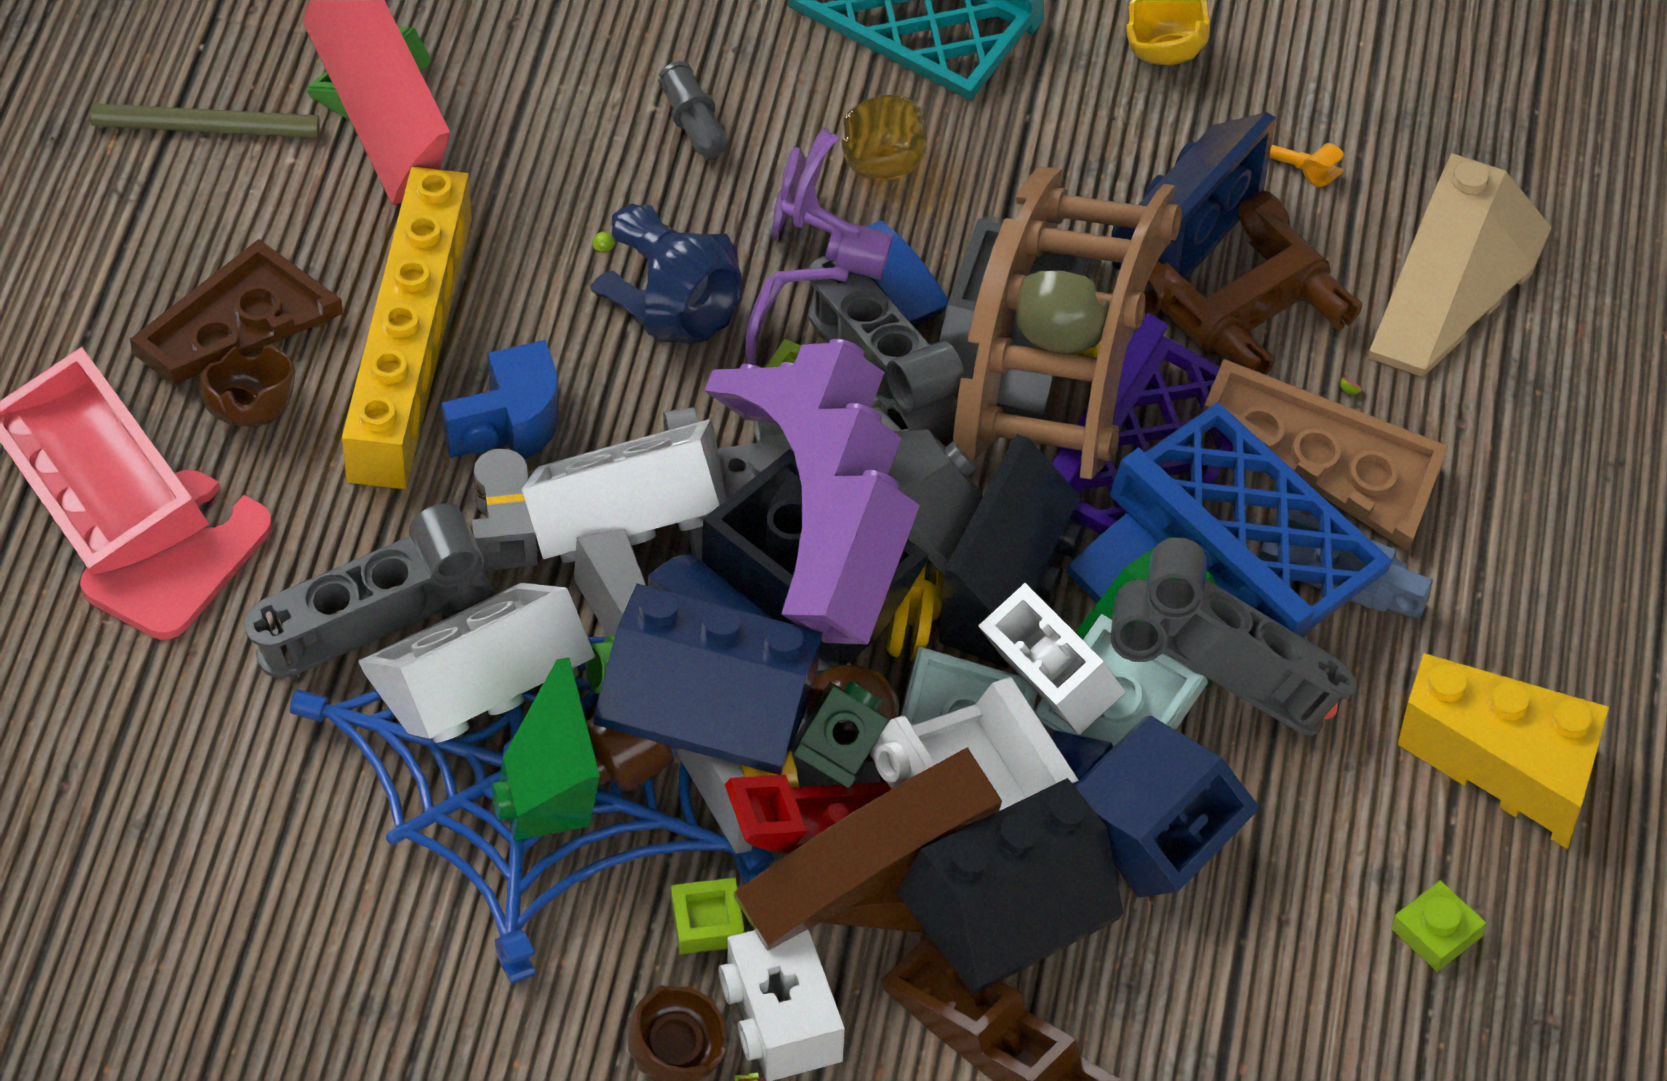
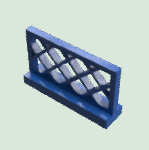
(1176, 510)

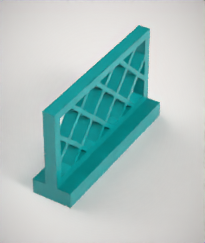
(1021, 14)

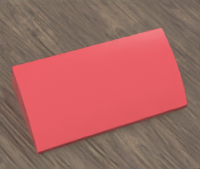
(379, 88)
(95, 467)

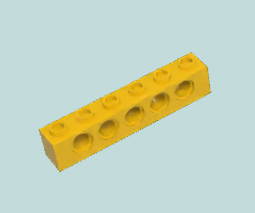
(407, 329)

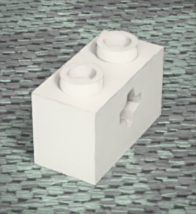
(1052, 658)
(800, 1030)

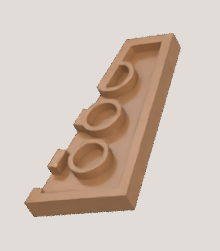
(1343, 454)

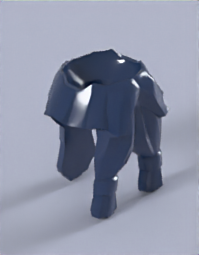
(689, 276)

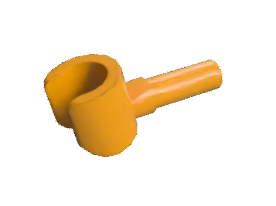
(1318, 167)

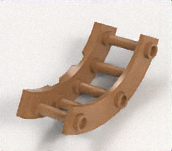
(1018, 243)

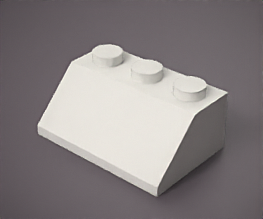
(627, 487)
(478, 660)

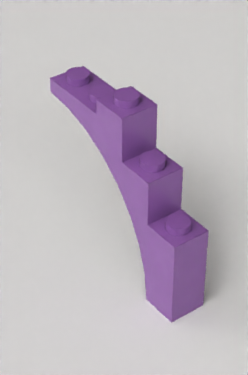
(850, 505)

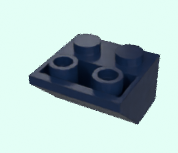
(1164, 806)

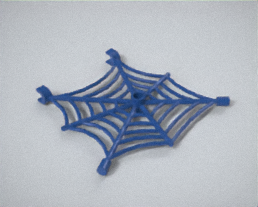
(513, 944)

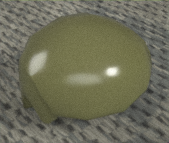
(1060, 312)

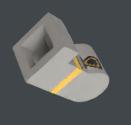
(507, 532)

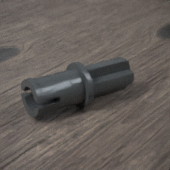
(693, 109)

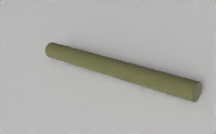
(205, 120)

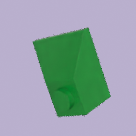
(550, 765)

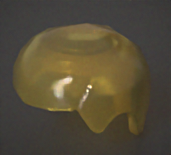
(884, 137)

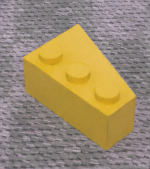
(1507, 738)

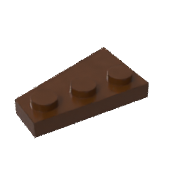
(241, 305)

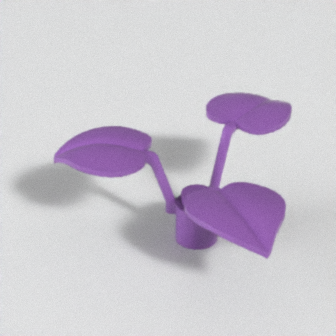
(850, 245)

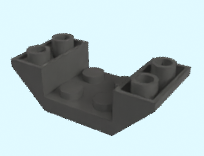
(1019, 391)

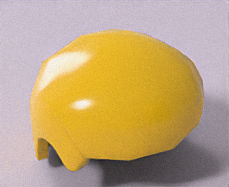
(1167, 30)

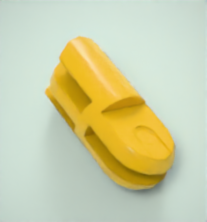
(918, 608)

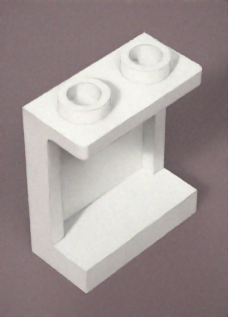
(998, 732)

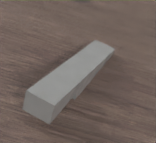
(607, 576)

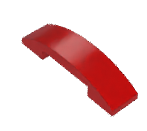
(787, 817)

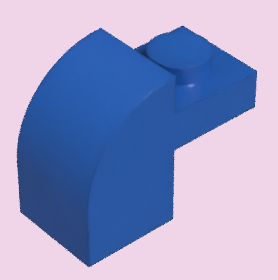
(515, 411)

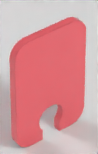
(177, 584)

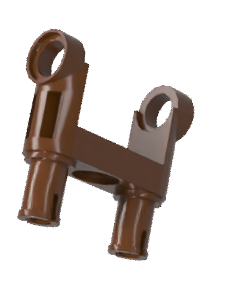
(1289, 275)

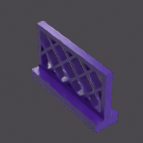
(1140, 367)

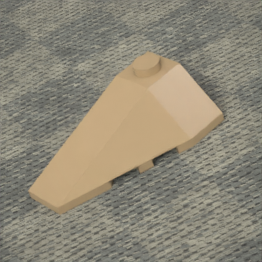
(1465, 257)

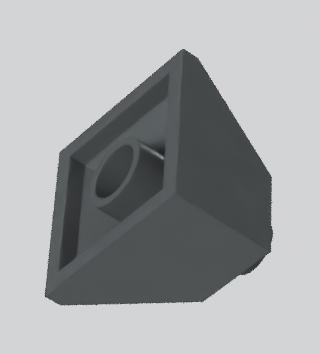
(943, 488)

